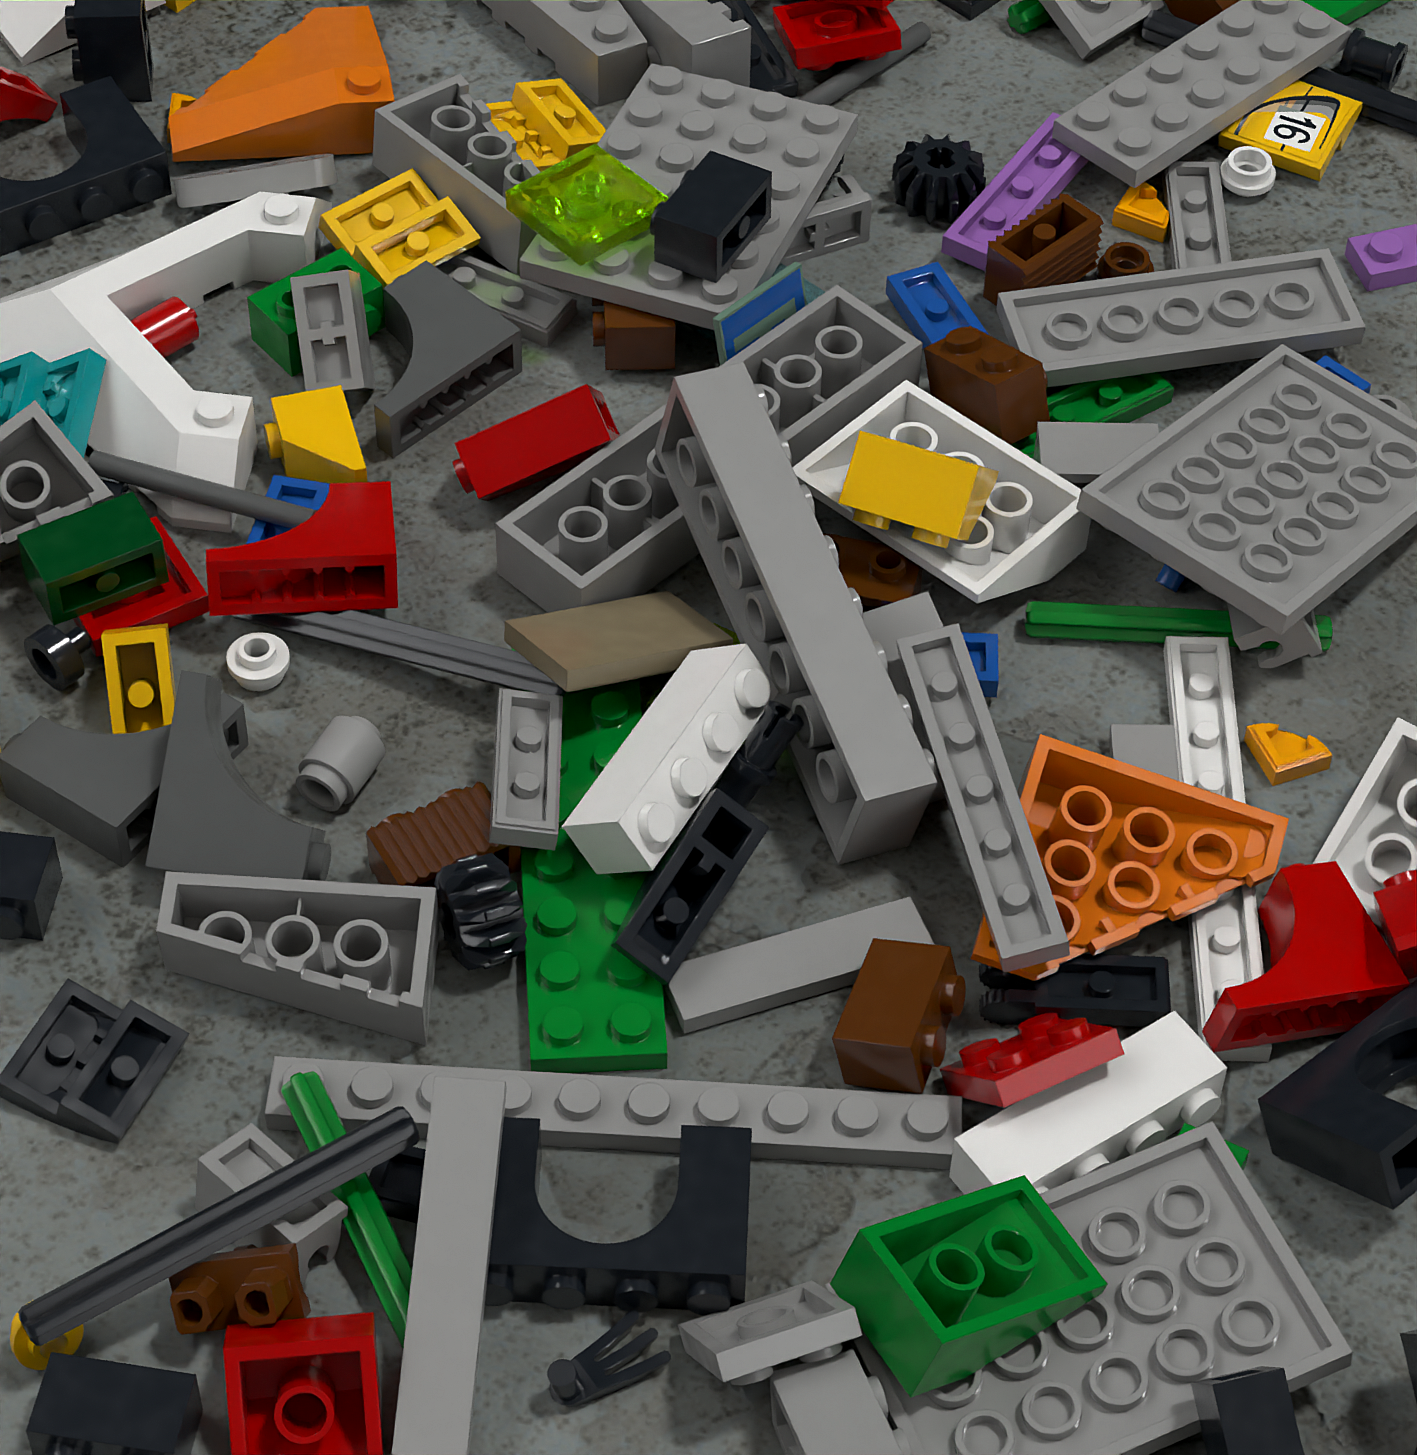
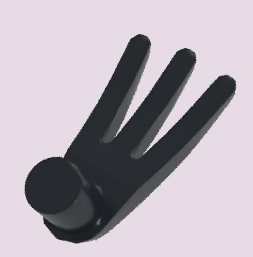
(590, 1379)

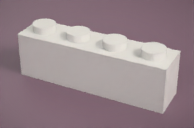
(670, 760)
(1097, 1115)

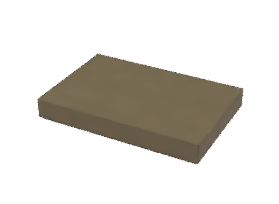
(613, 640)

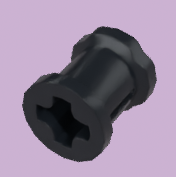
(1373, 58)

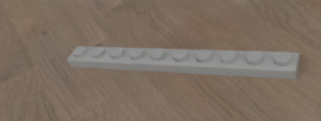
(650, 1111)

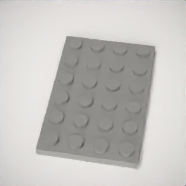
(663, 134)
(1268, 488)
(1189, 1297)

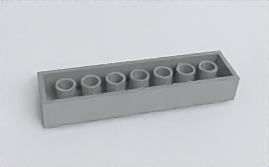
(614, 519)
(795, 612)

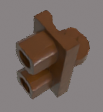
(239, 1288)

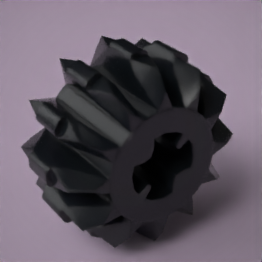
(937, 178)
(480, 911)

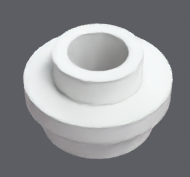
(1248, 171)
(258, 661)

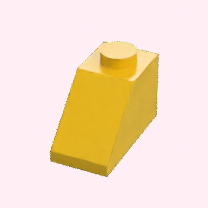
(315, 437)
(139, 677)

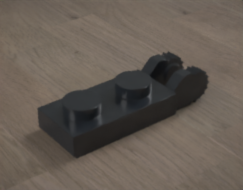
(1096, 987)

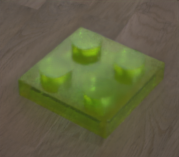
(585, 204)

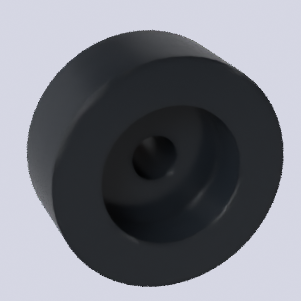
(57, 654)

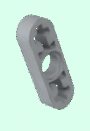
(247, 180)

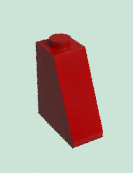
(535, 444)

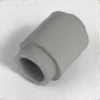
(340, 762)

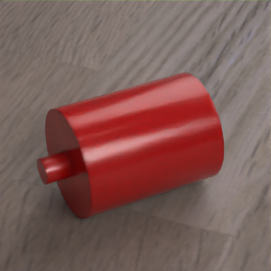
(168, 326)

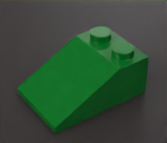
(963, 1282)

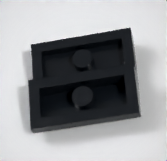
(90, 1063)

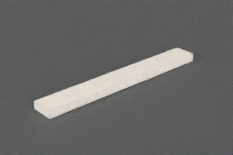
(1204, 717)

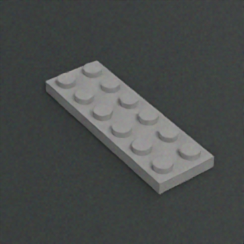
(1199, 86)
(1182, 317)

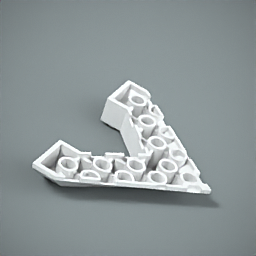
(142, 401)

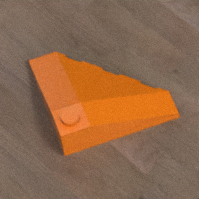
(295, 97)
(1131, 848)

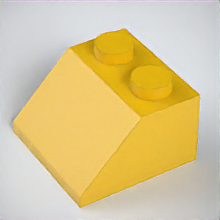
(916, 488)

